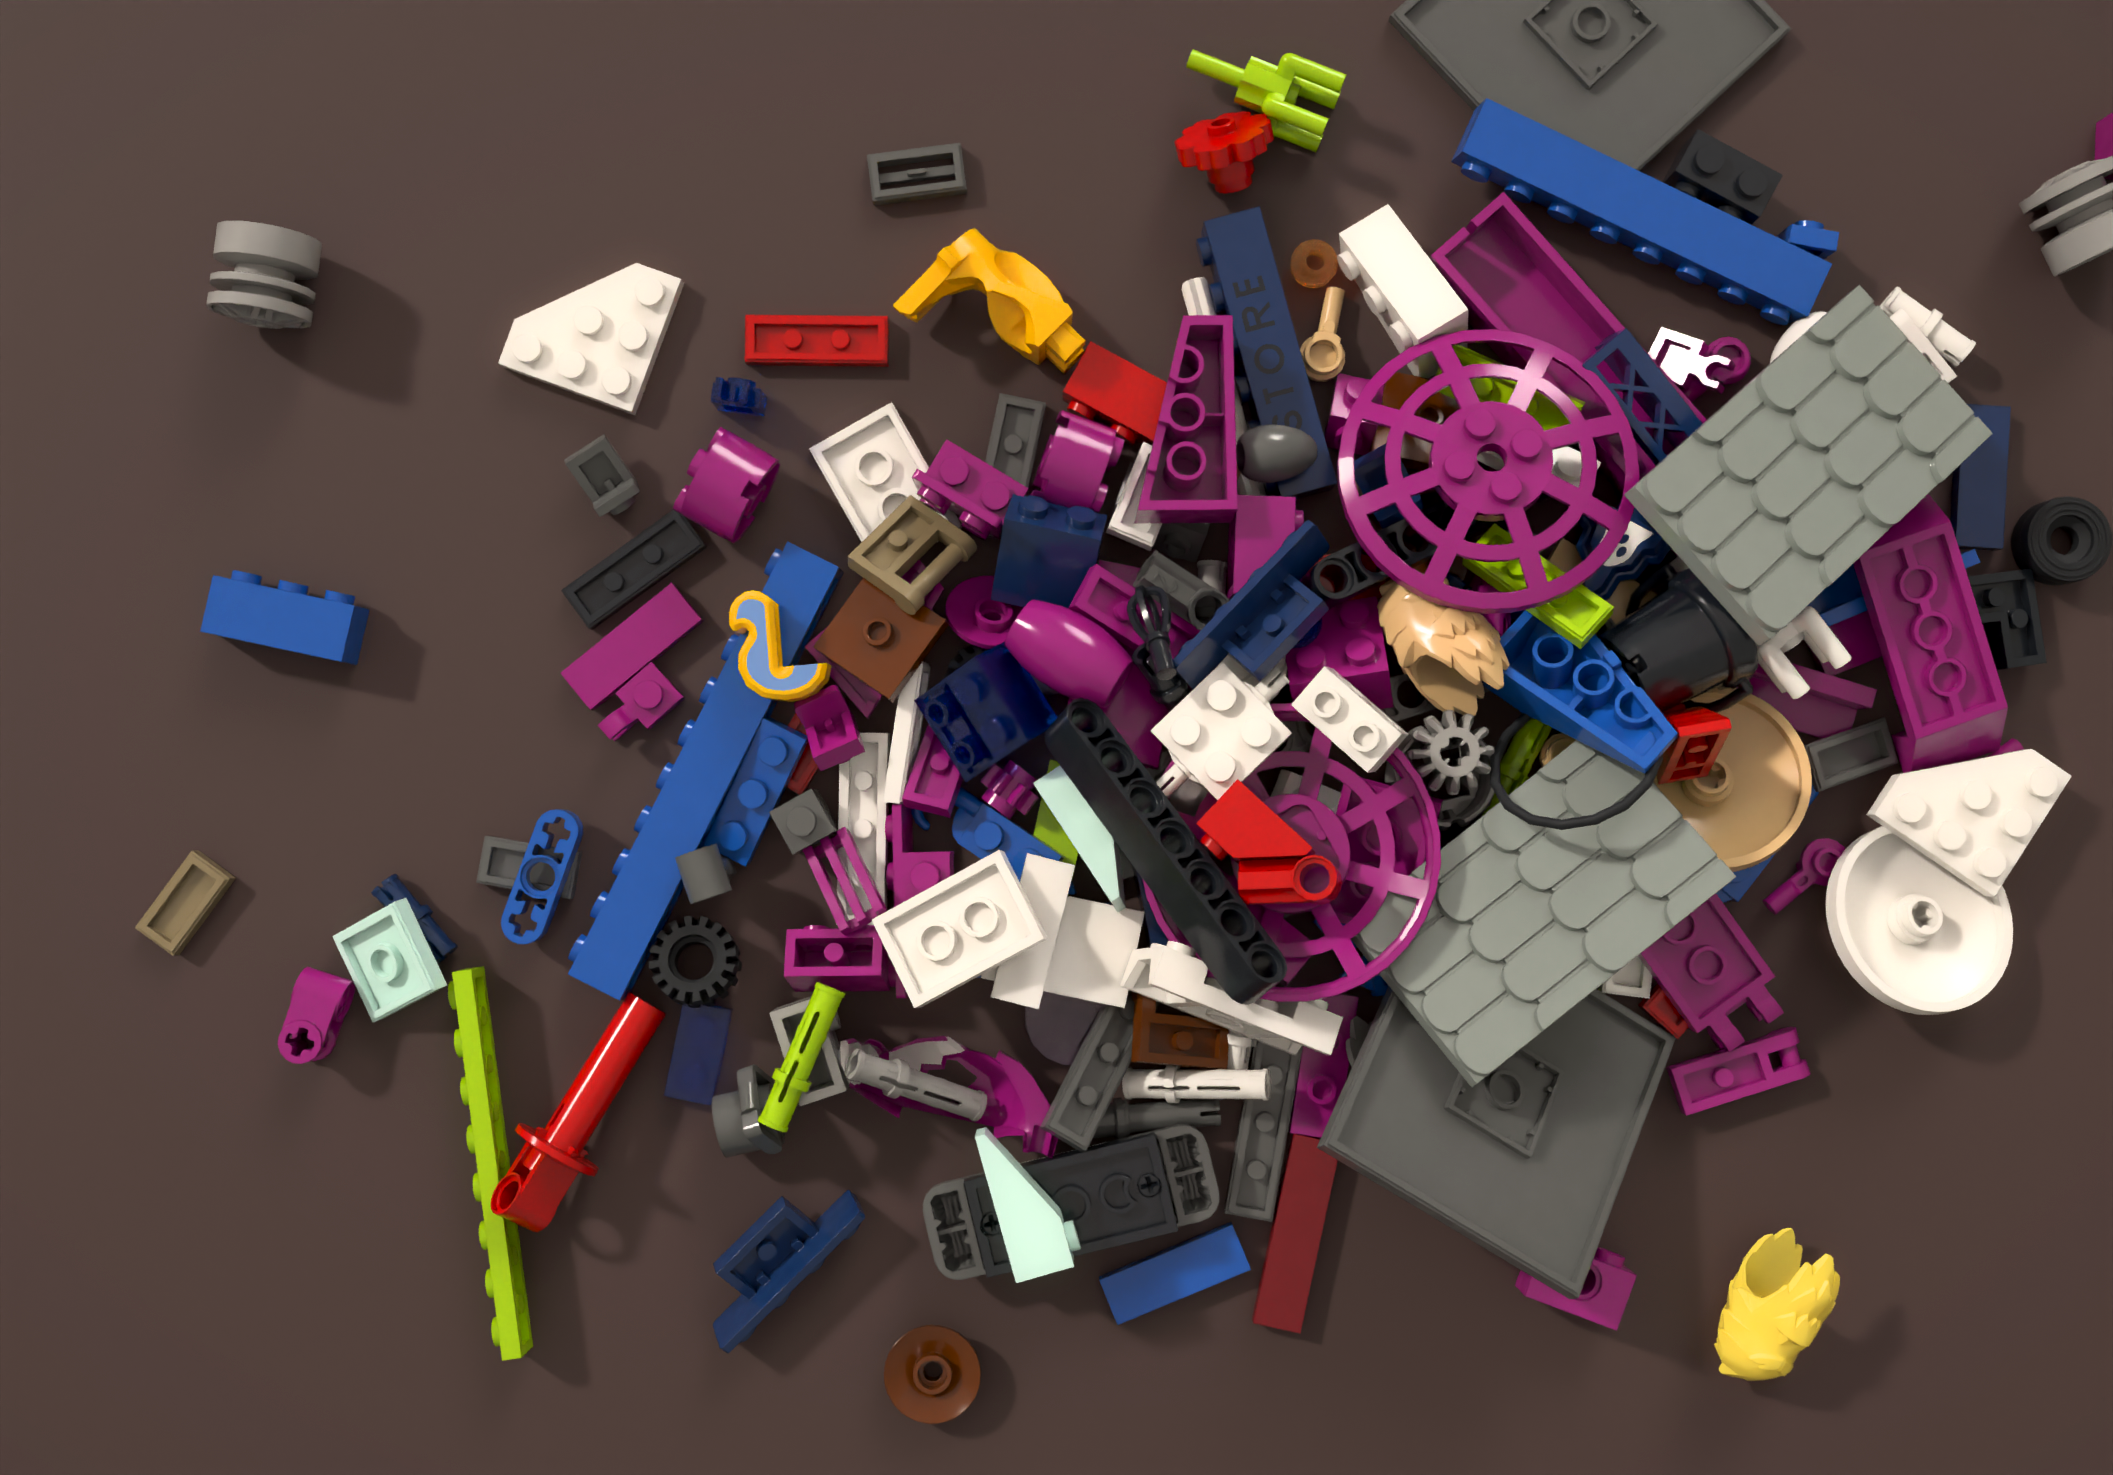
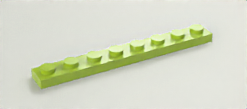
(488, 1141)

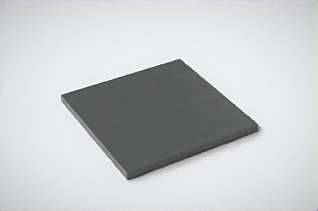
(1594, 69)
(1522, 1155)

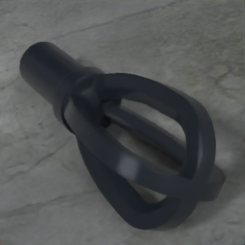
(1157, 639)

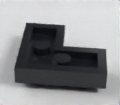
(2012, 616)

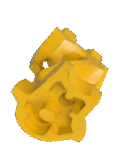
(1019, 298)

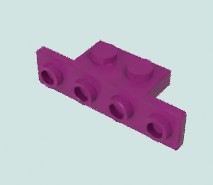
(910, 870)

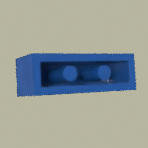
(285, 617)

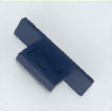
(1263, 616)
(775, 1258)

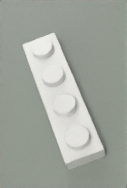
(865, 814)

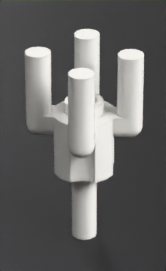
(1818, 636)

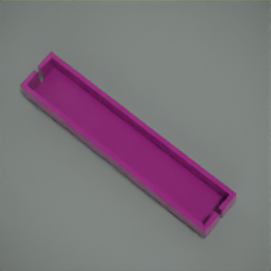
(1524, 286)

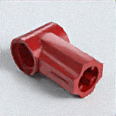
(1283, 881)

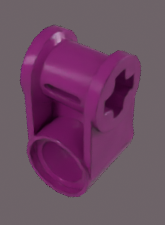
(315, 1007)

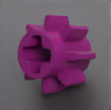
(1009, 789)

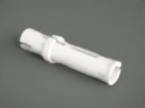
(1180, 1084)

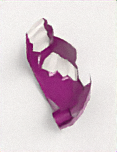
(1013, 1097)

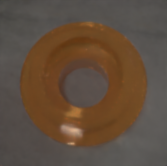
(1307, 276)

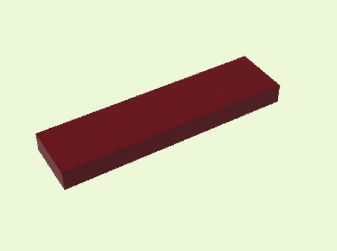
(1295, 1235)

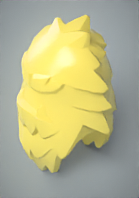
(1774, 1308)

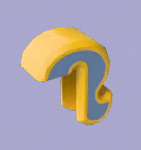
(761, 654)

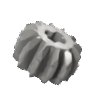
(1461, 766)

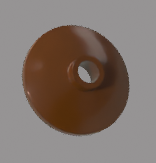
(926, 1397)

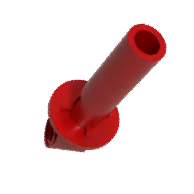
(557, 1152)

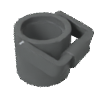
(737, 1115)

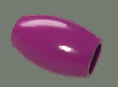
(1069, 652)

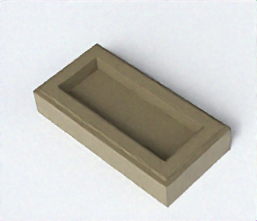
(185, 902)

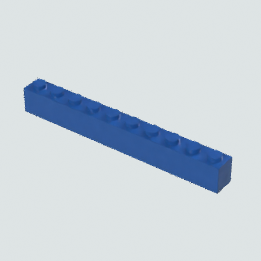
(695, 786)

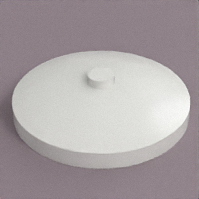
(1914, 927)

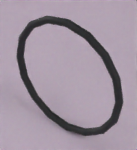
(1554, 823)

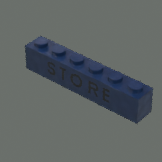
(1263, 339)

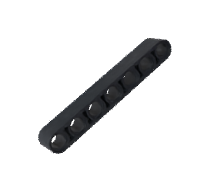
(1353, 578)
(1165, 852)

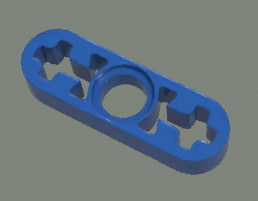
(541, 914)

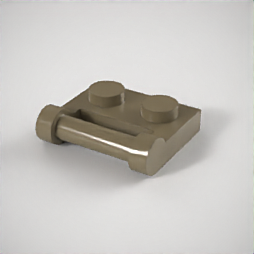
(901, 543)

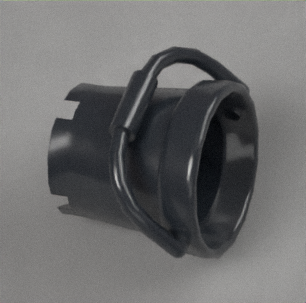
(1682, 643)

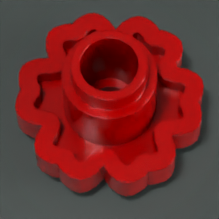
(1226, 148)

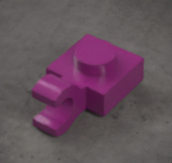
(645, 699)

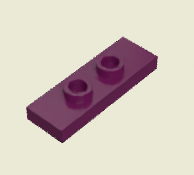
(1322, 1075)

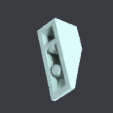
(1085, 832)
(1028, 1218)

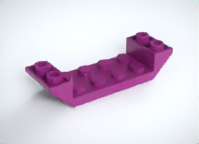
(1932, 642)

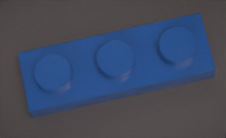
(756, 790)

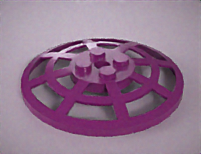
(1482, 493)
(1329, 839)

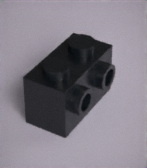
(1722, 177)

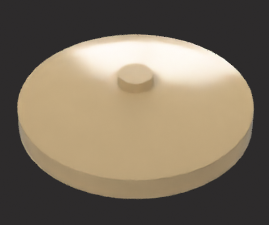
(1753, 789)

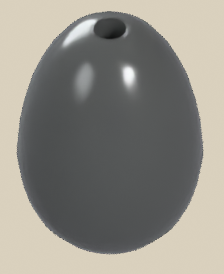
(1274, 453)

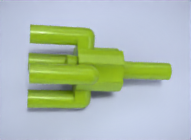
(1275, 89)

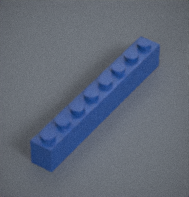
(1640, 213)

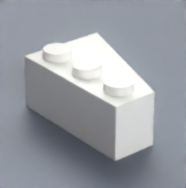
(1401, 285)

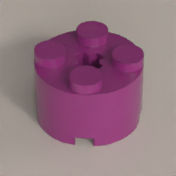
(1076, 462)
(727, 485)

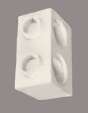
(1349, 719)

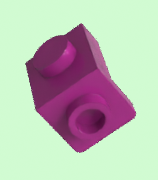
(1345, 393)
(829, 727)

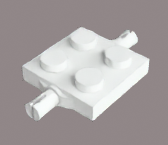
(1221, 731)

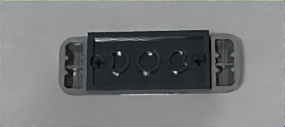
(1110, 1191)

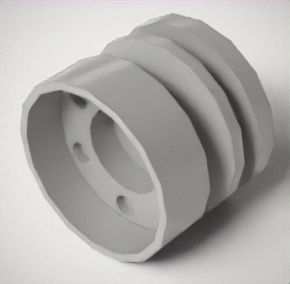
(2082, 212)
(265, 265)

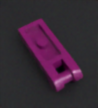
(1737, 1074)

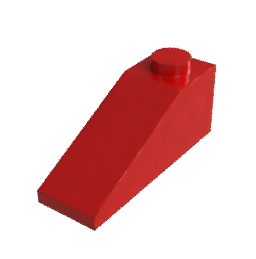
(1697, 743)

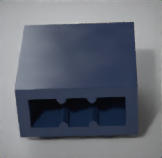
(1045, 551)

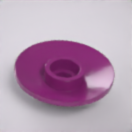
(978, 617)

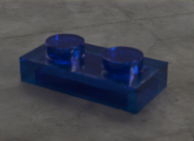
(698, 1053)

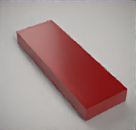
(816, 340)

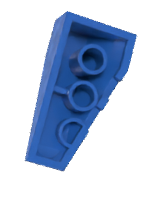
(1581, 693)

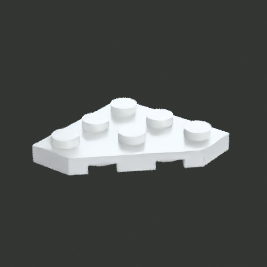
(598, 337)
(1972, 812)

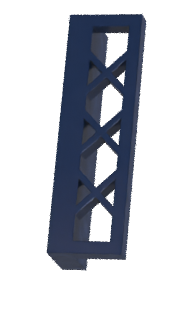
(1649, 388)

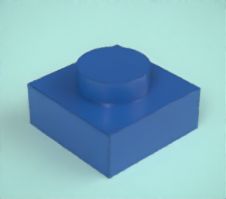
(1811, 238)

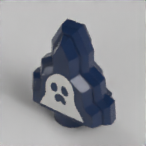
(1634, 552)

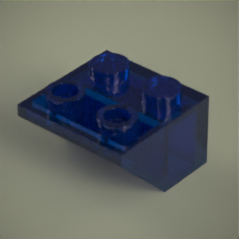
(986, 711)

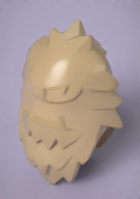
(1442, 648)

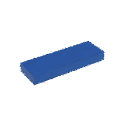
(1174, 1273)

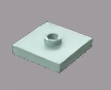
(389, 960)

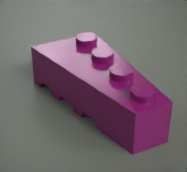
(1194, 444)

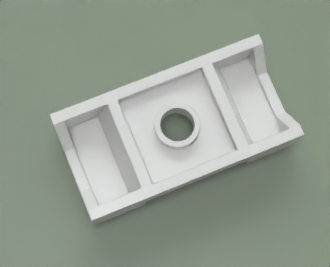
(1177, 980)

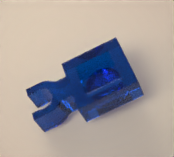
(738, 396)

